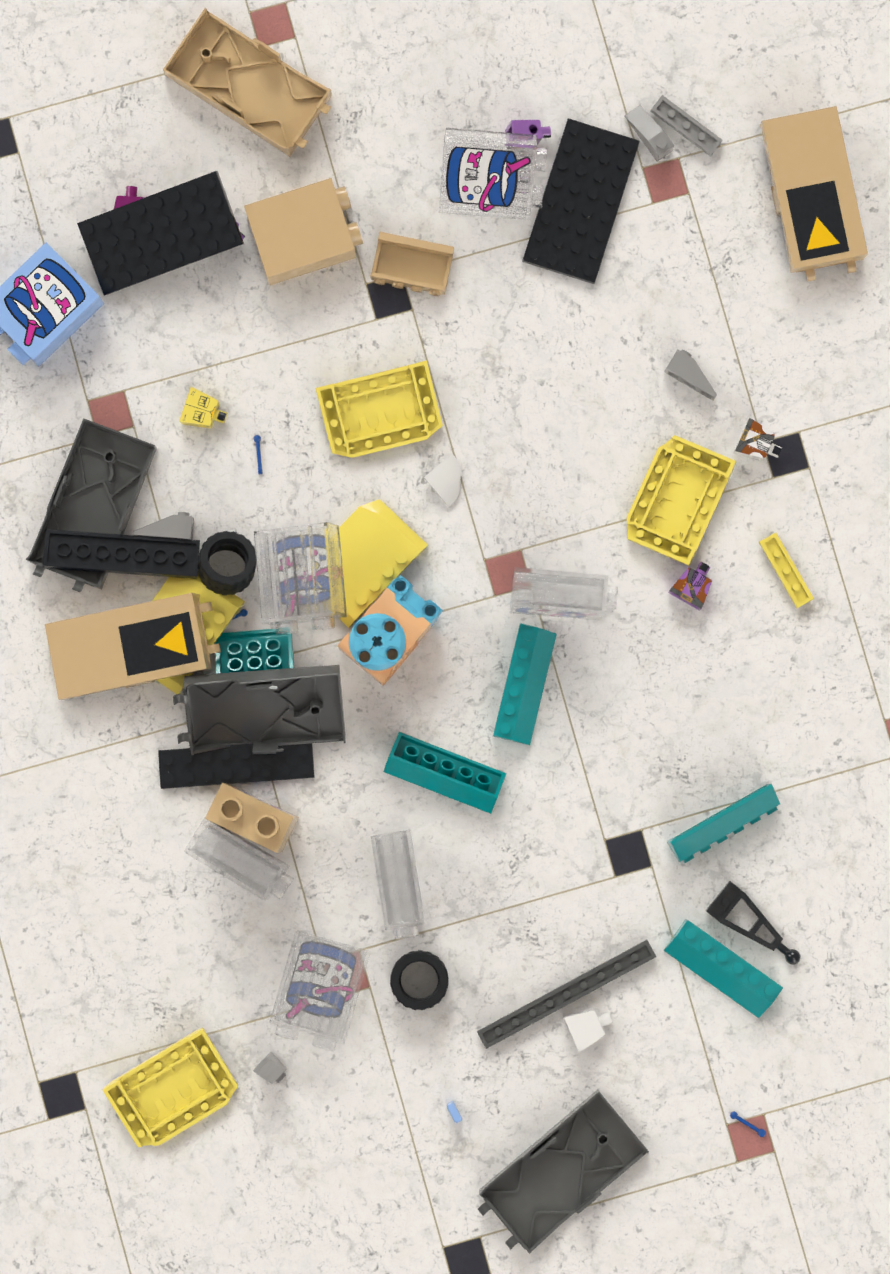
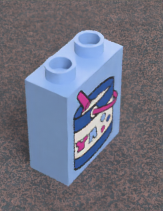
(44, 305)

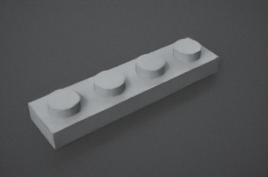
(686, 125)

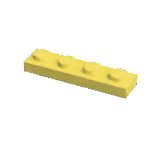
(786, 570)

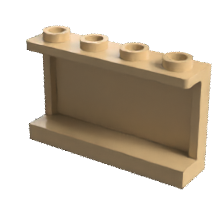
(412, 264)

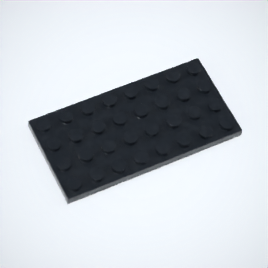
(581, 201)
(160, 233)

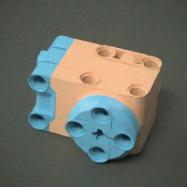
(389, 630)

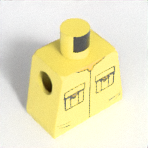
(201, 410)

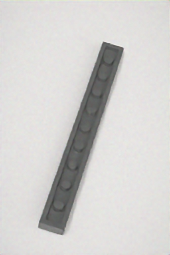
(566, 994)

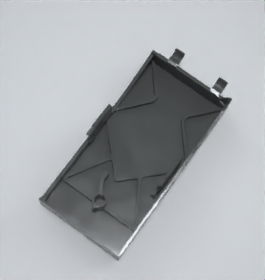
(95, 491)
(263, 708)
(562, 1172)

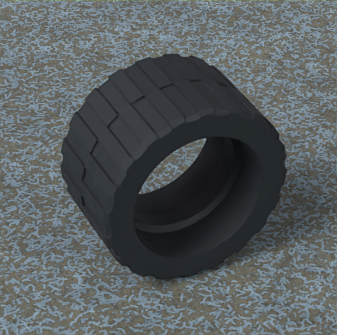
(232, 542)
(419, 1003)

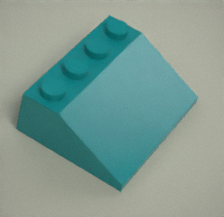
(254, 651)

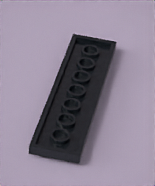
(121, 554)
(233, 766)

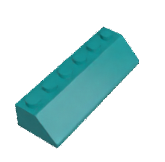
(524, 684)
(444, 772)
(724, 822)
(723, 968)

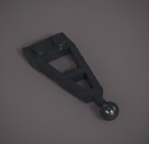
(727, 900)

